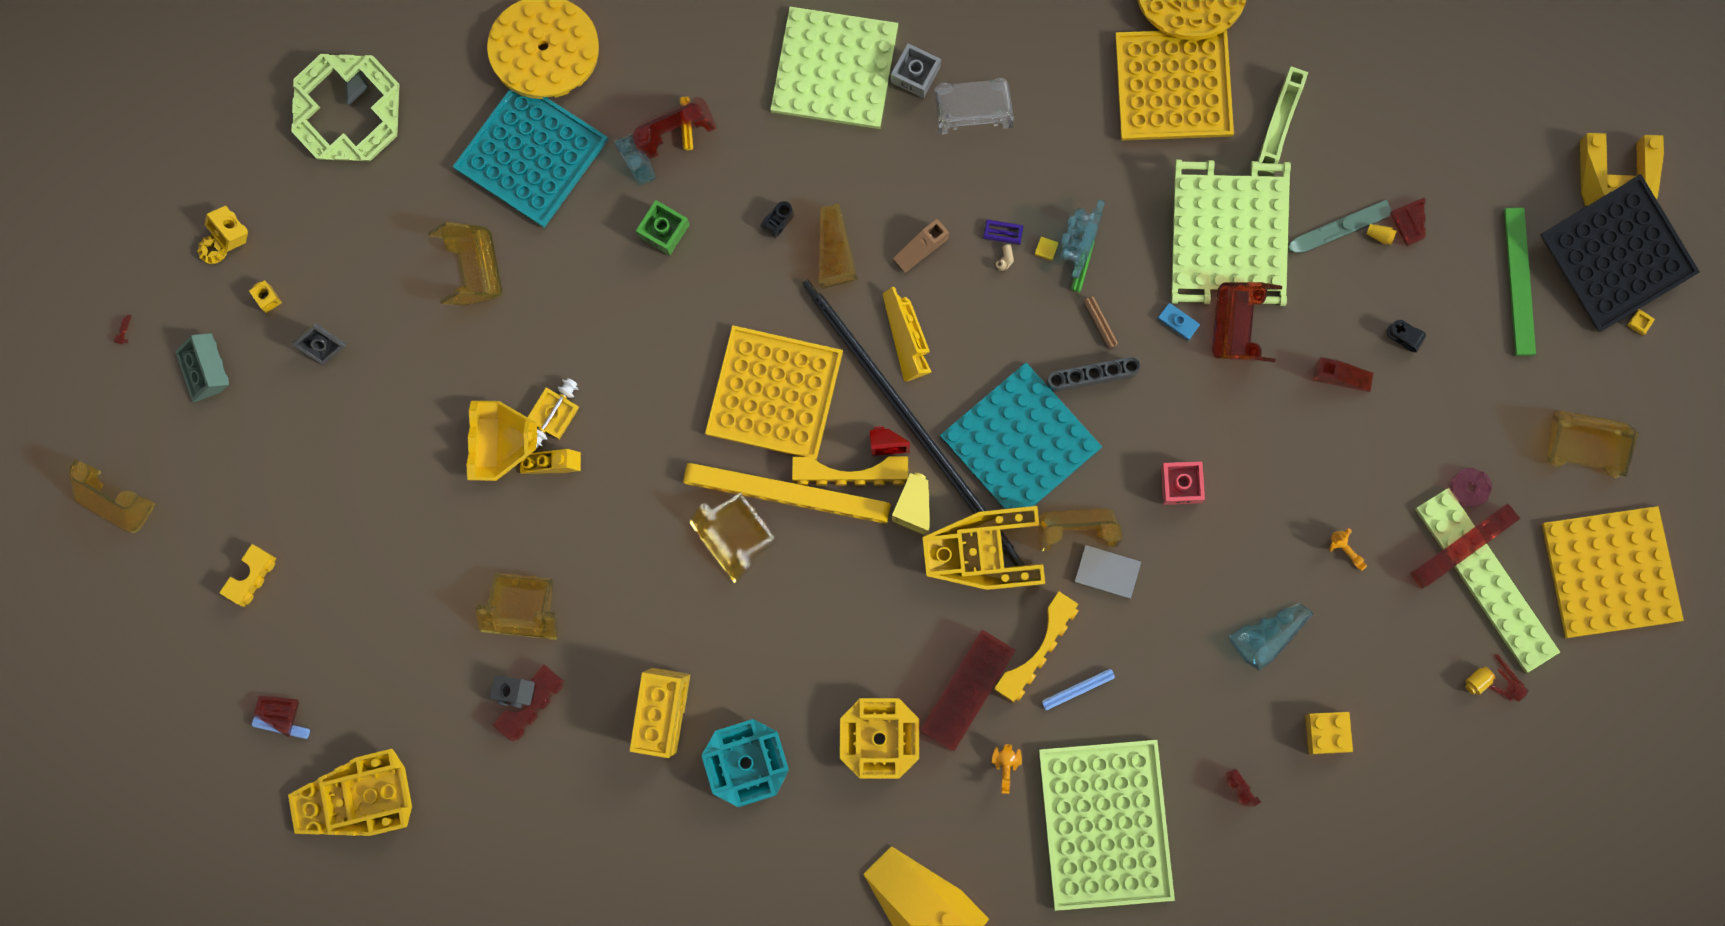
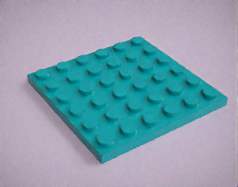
(530, 155)
(1020, 440)

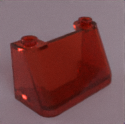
(648, 133)

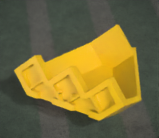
(497, 439)

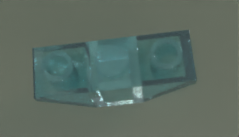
(636, 160)

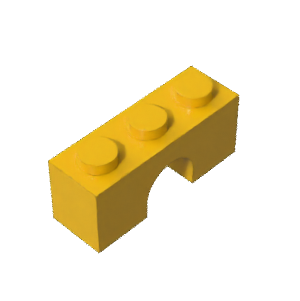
(259, 563)

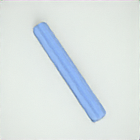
(1078, 689)

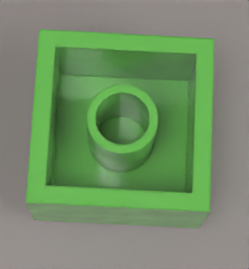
(662, 227)

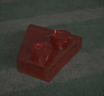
(1411, 221)
(277, 712)
(1245, 796)

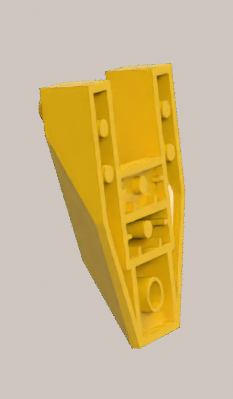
(1593, 165)
(973, 554)

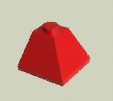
(887, 442)

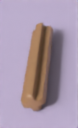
(1101, 322)

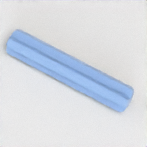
(296, 731)

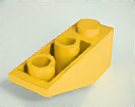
(551, 462)

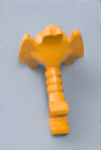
(1339, 540)
(1007, 759)

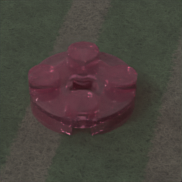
(1472, 476)

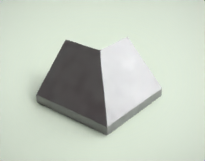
(318, 343)

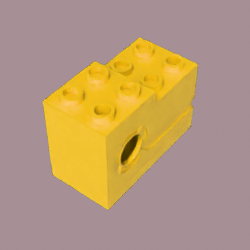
(659, 712)

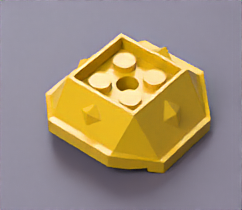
(883, 717)

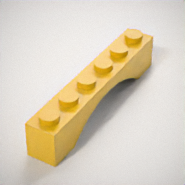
(891, 470)
(1058, 613)

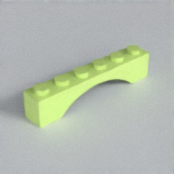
(1281, 118)

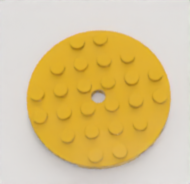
(1192, 17)
(548, 72)

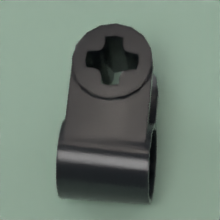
(775, 221)
(1408, 336)

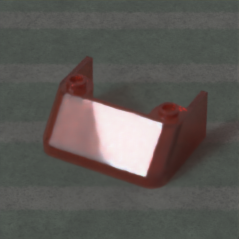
(1235, 320)

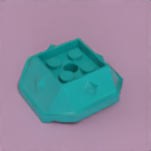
(724, 757)

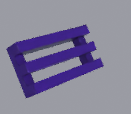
(1003, 232)

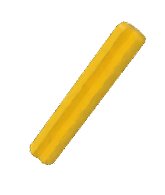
(686, 131)

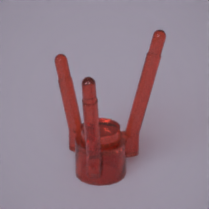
(1516, 687)

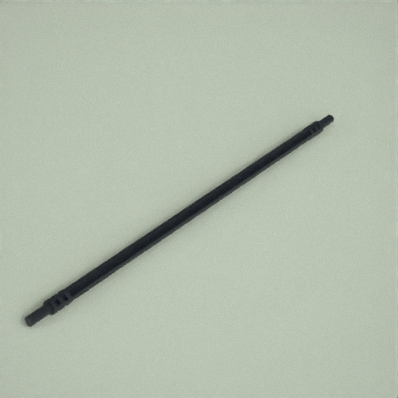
(904, 412)

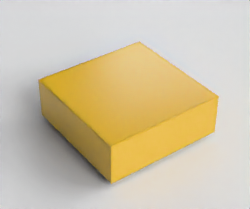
(1046, 248)
(1640, 322)

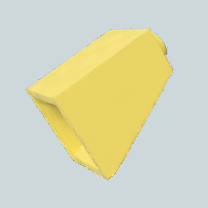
(913, 505)

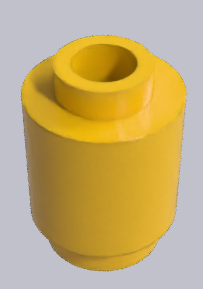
(1479, 680)

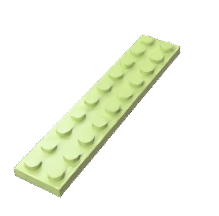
(1490, 584)

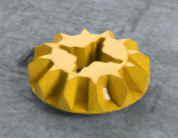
(211, 257)

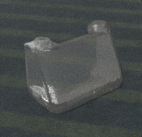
(973, 104)

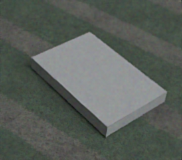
(1107, 572)

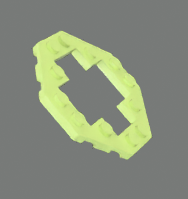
(343, 148)

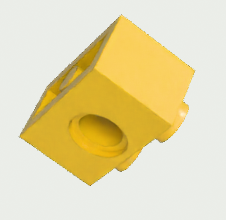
(226, 228)

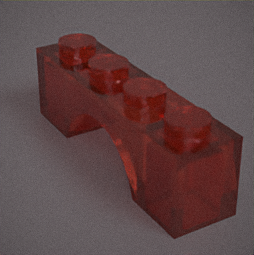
(513, 723)

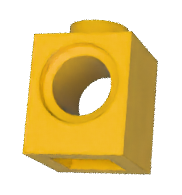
(270, 301)

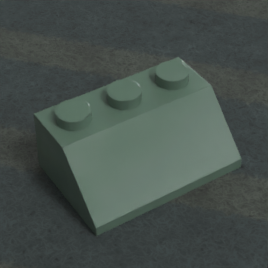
(202, 366)

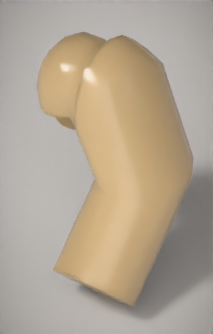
(1007, 260)

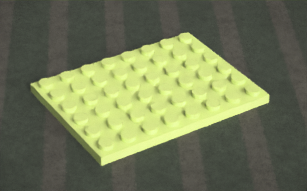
(1106, 825)

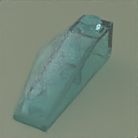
(1266, 640)

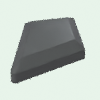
(355, 87)

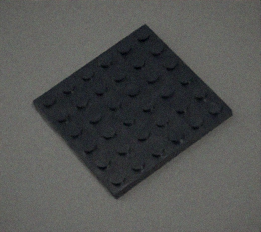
(1619, 253)

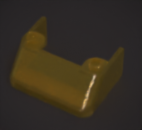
(476, 262)

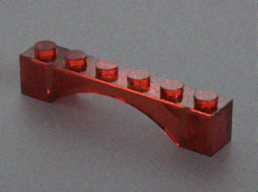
(1465, 546)

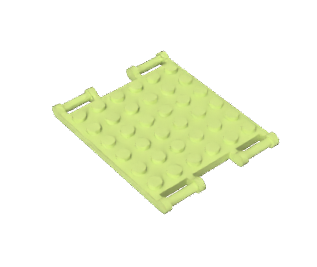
(1229, 230)

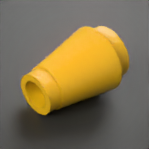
(1382, 233)

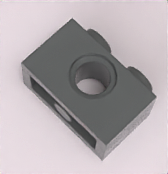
(512, 691)

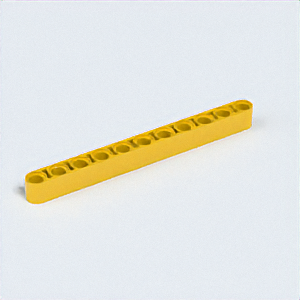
(787, 493)

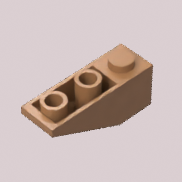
(922, 245)

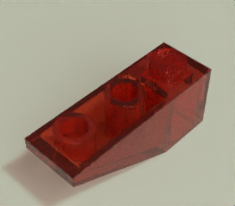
(1342, 374)

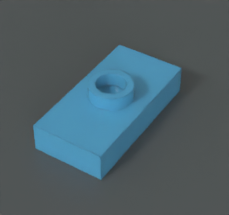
(1178, 321)

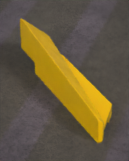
(907, 335)

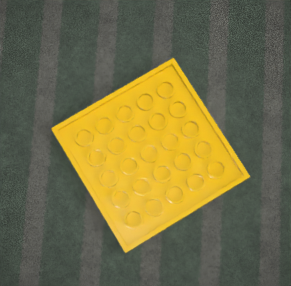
(1173, 86)
(774, 392)
(1612, 572)

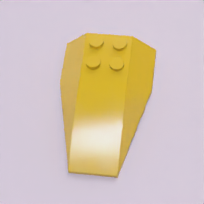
(355, 799)
(918, 896)

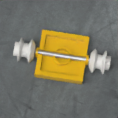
(554, 411)

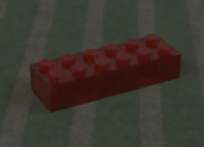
(967, 690)

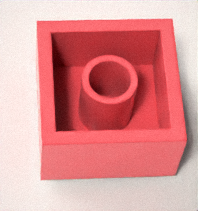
(1182, 483)

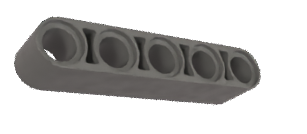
(1103, 375)

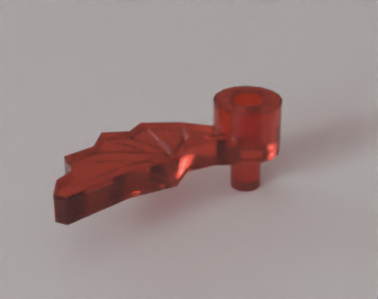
(123, 328)

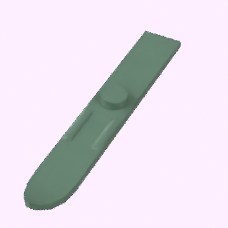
(1341, 227)

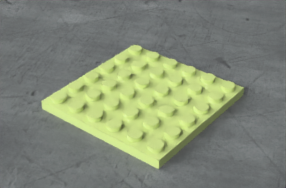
(834, 67)

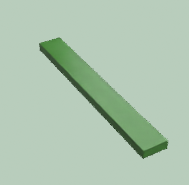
(1519, 282)

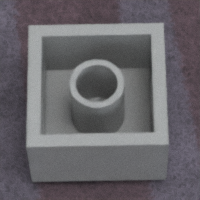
(915, 70)

